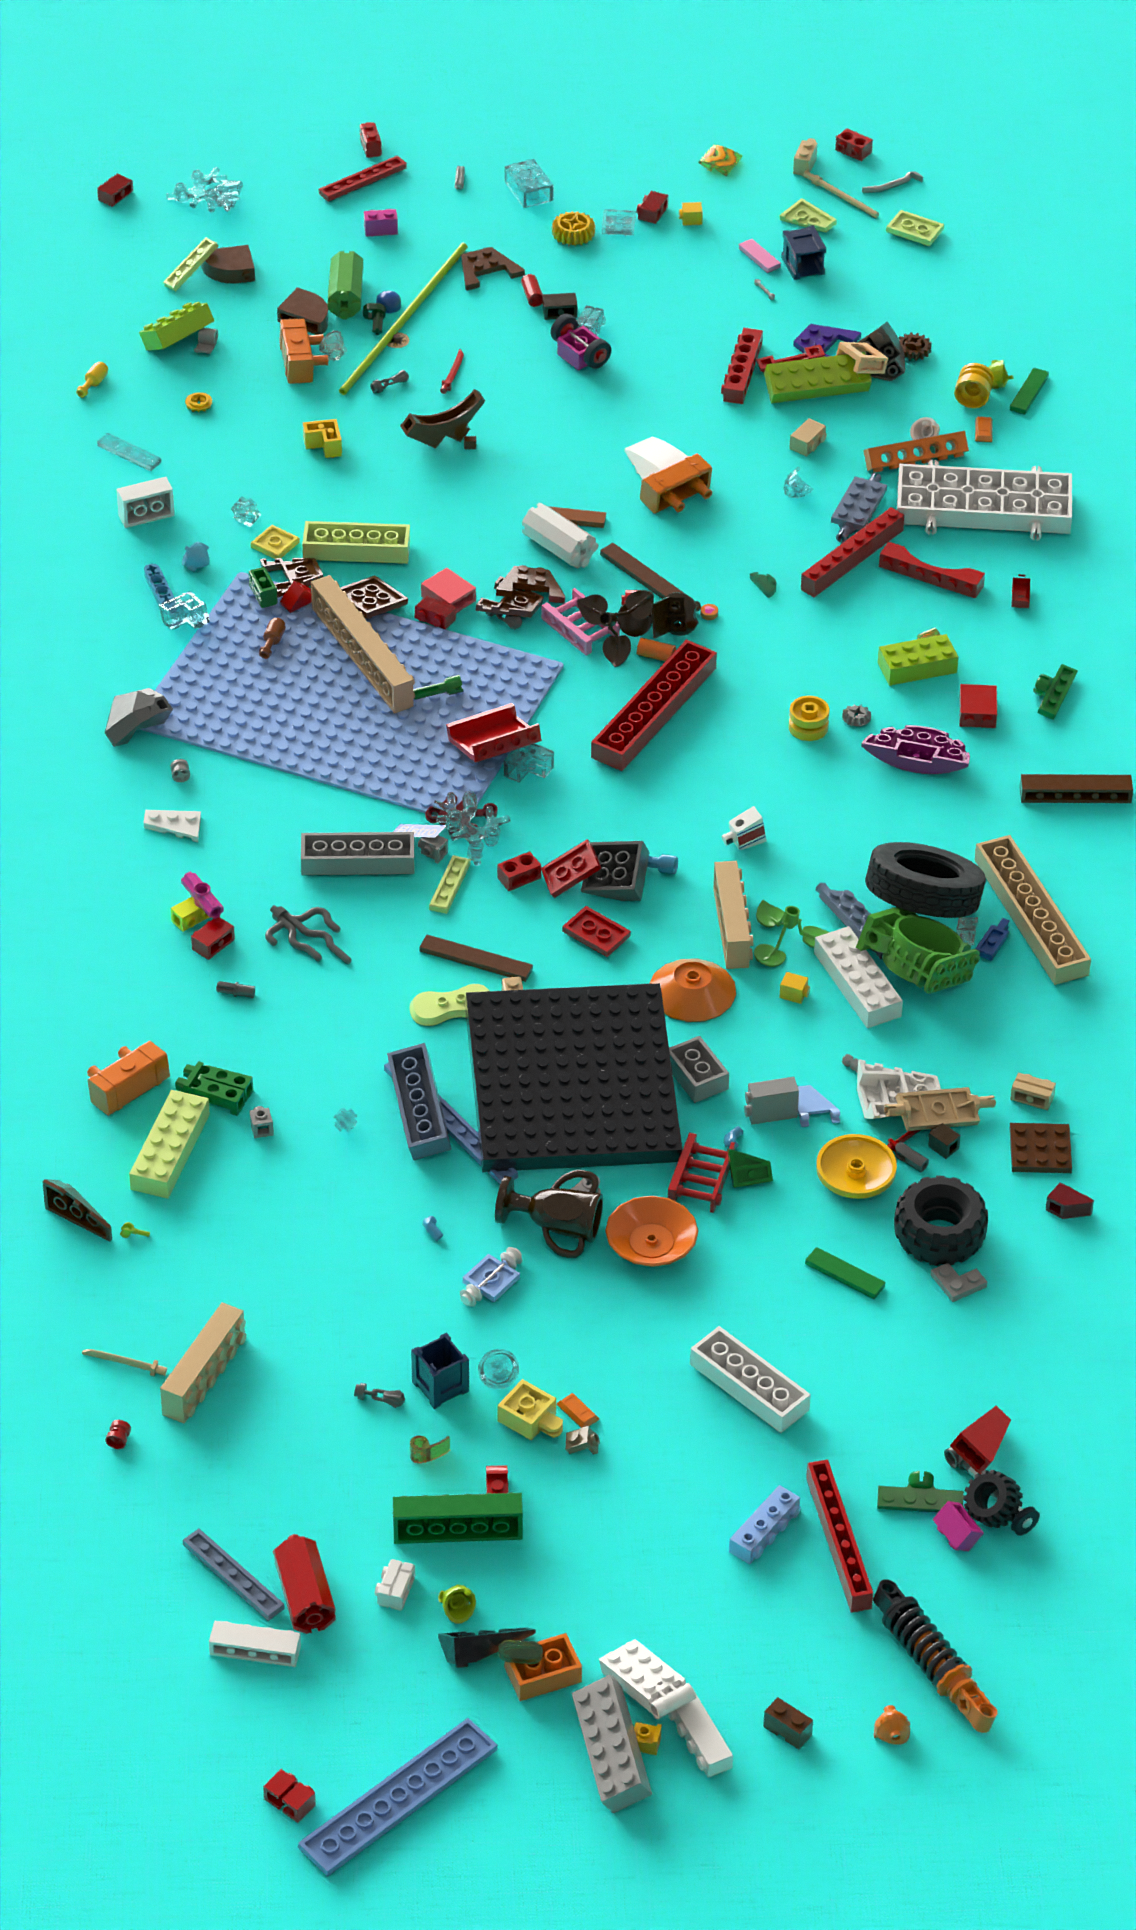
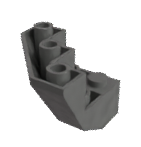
(887, 342)
(134, 712)

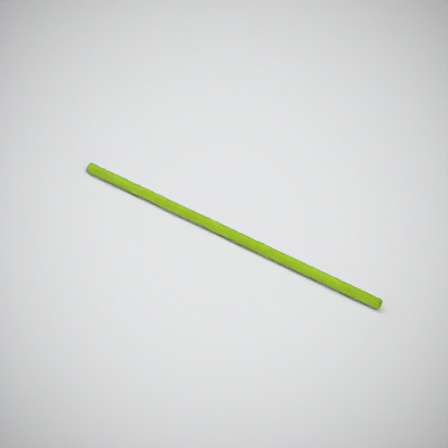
(402, 319)

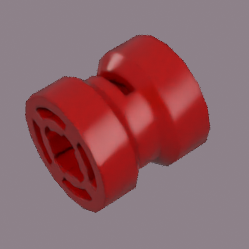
(118, 1434)

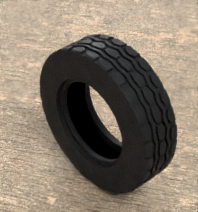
(925, 879)

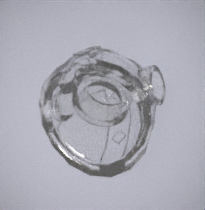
(334, 345)

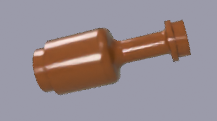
(272, 636)

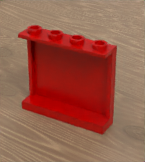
(492, 733)

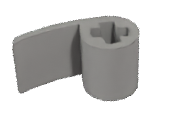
(207, 340)

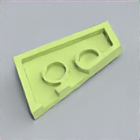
(806, 214)

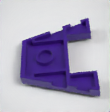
(824, 336)

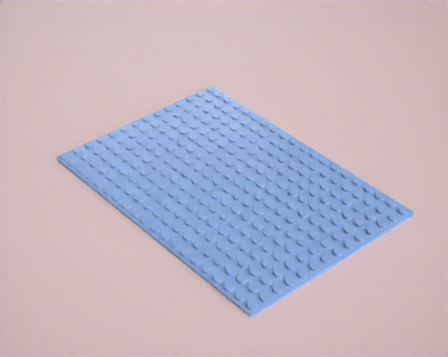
(320, 715)

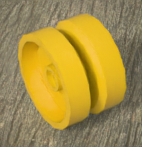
(809, 718)

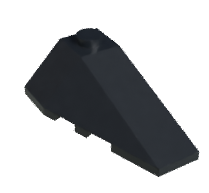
(467, 1648)

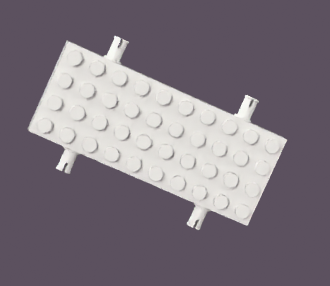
(985, 498)

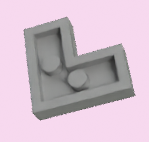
(955, 1285)

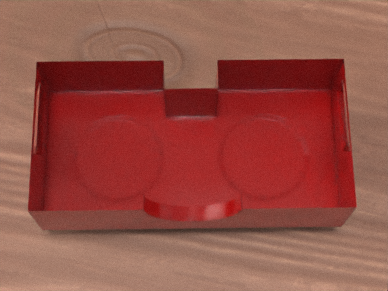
(1020, 592)

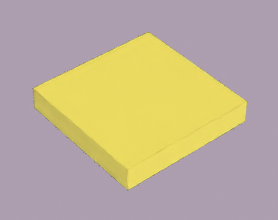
(275, 542)

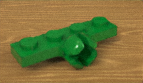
(1054, 690)
(917, 1495)

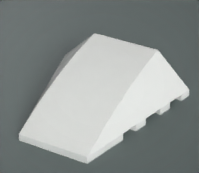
(653, 456)
(881, 1085)

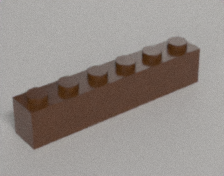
(1075, 788)

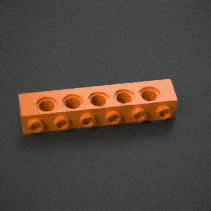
(957, 440)

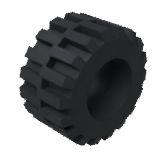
(979, 1493)

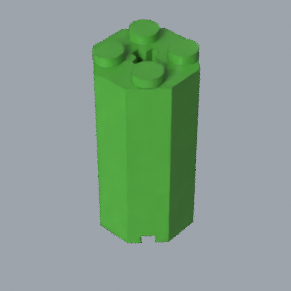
(345, 284)

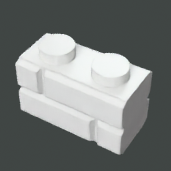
(395, 1584)

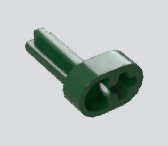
(377, 315)

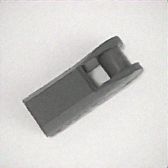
(911, 1157)

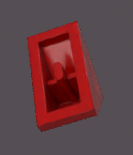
(296, 597)

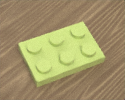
(915, 228)

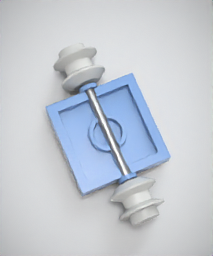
(491, 1277)

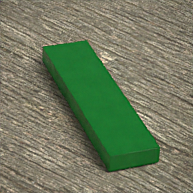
(1029, 391)
(845, 1273)

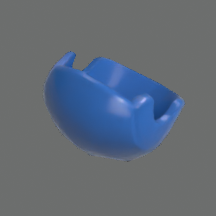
(390, 300)

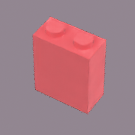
(450, 589)

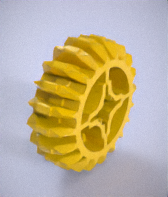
(573, 228)

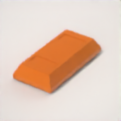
(983, 429)
(577, 1411)

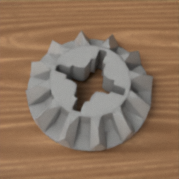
(861, 719)

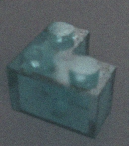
(184, 609)
(528, 759)

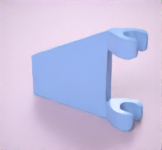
(814, 1103)

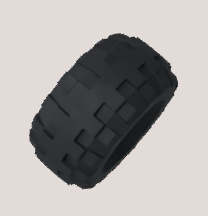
(941, 1200)

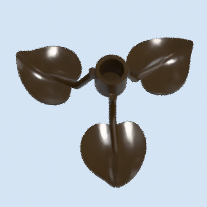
(594, 612)

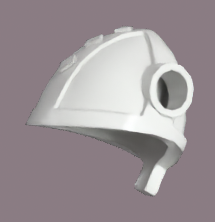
(924, 428)

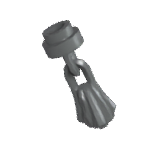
(376, 385)
(513, 622)
(394, 1398)

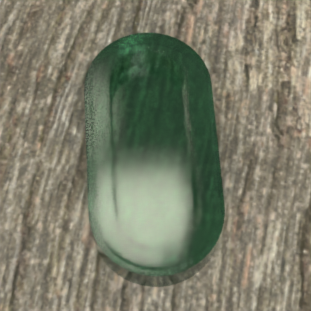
(520, 1651)

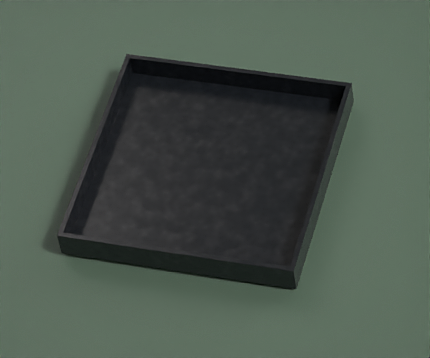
(572, 1077)

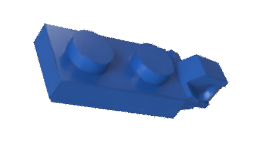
(993, 940)

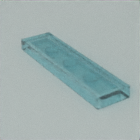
(129, 451)

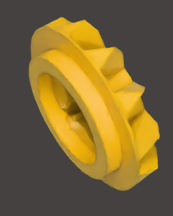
(192, 400)

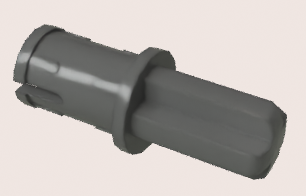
(236, 989)

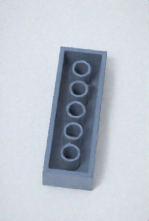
(419, 1101)

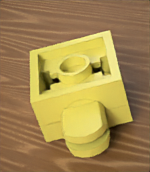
(529, 1411)

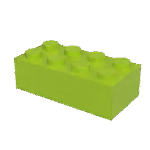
(176, 326)
(917, 659)

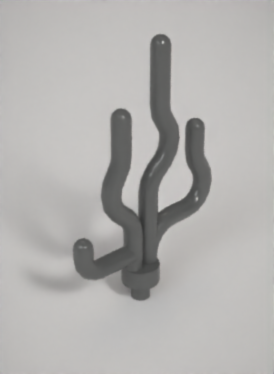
(293, 922)

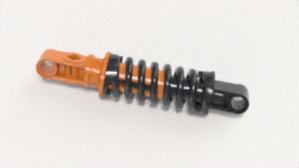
(933, 1654)

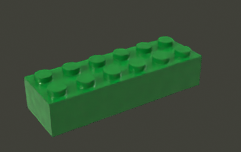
(457, 1518)

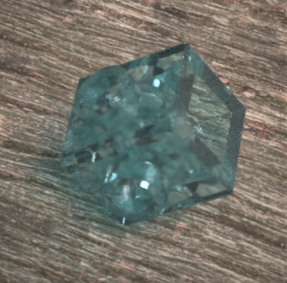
(246, 511)

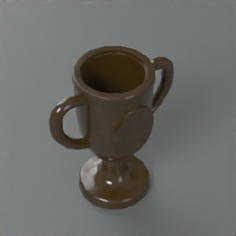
(557, 1210)

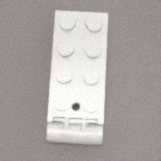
(647, 1679)

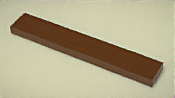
(638, 570)
(475, 957)

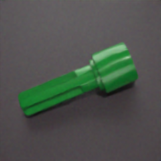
(451, 686)

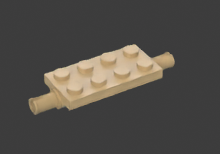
(933, 1107)

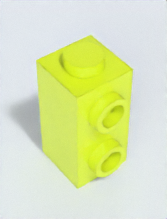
(187, 914)

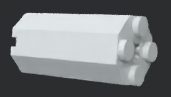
(559, 535)

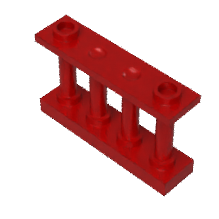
(687, 1161)

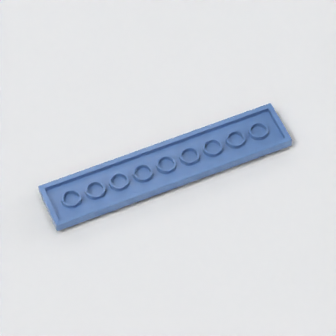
(397, 1797)

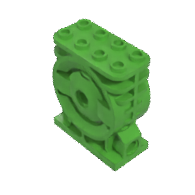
(919, 949)

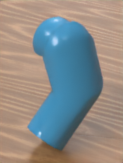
(732, 1136)
(430, 1226)

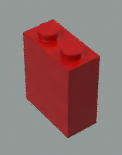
(978, 706)

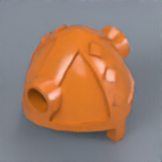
(892, 1724)

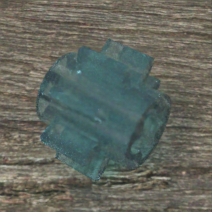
(345, 1119)

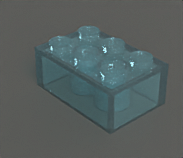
(529, 183)

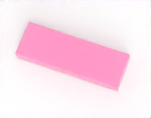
(759, 255)

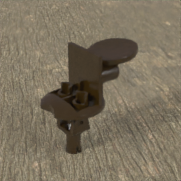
(664, 617)

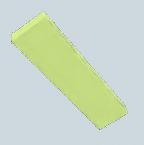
(190, 264)
(449, 884)

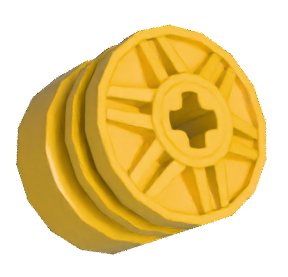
(974, 385)

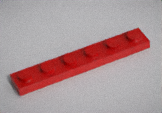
(362, 178)

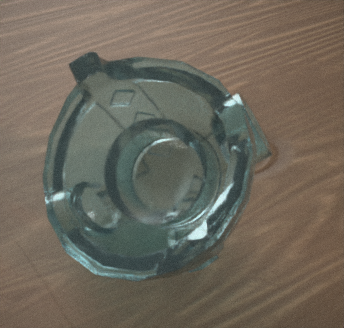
(795, 486)

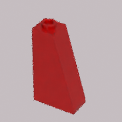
(982, 1439)

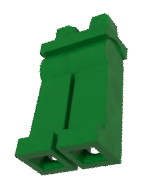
(219, 1085)

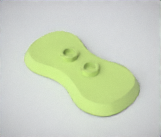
(436, 1007)

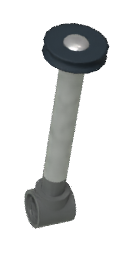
(1023, 1521)

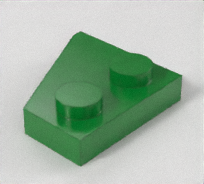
(748, 1169)

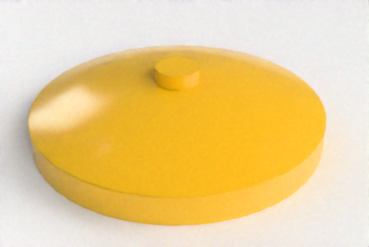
(856, 1166)

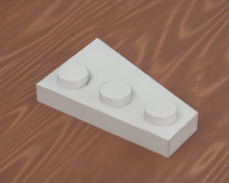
(177, 822)

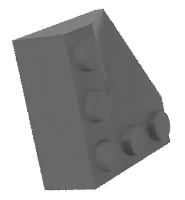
(622, 870)

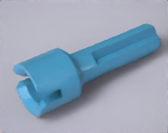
(664, 863)

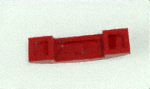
(809, 353)

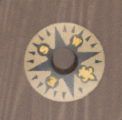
(399, 340)

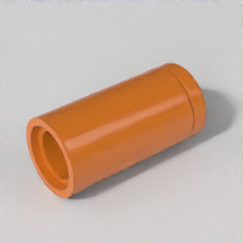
(655, 649)

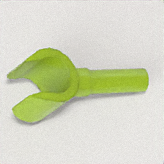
(128, 1229)

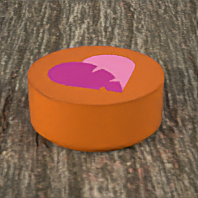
(709, 612)

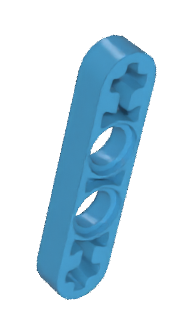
(157, 588)

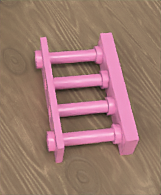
(568, 630)

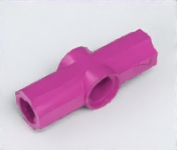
(202, 895)

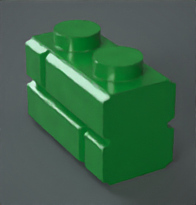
(263, 587)

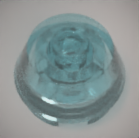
(498, 1369)

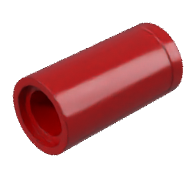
(532, 290)

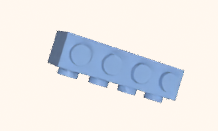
(764, 1525)

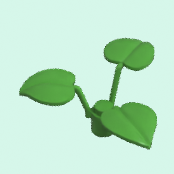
(769, 917)

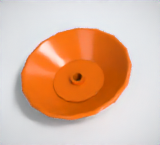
(695, 989)
(651, 1231)

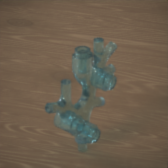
(212, 196)
(462, 819)

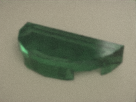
(765, 583)

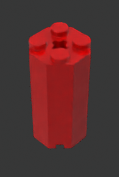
(304, 1584)

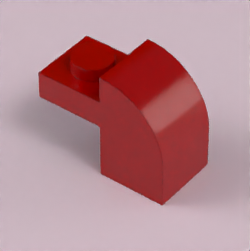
(497, 1479)

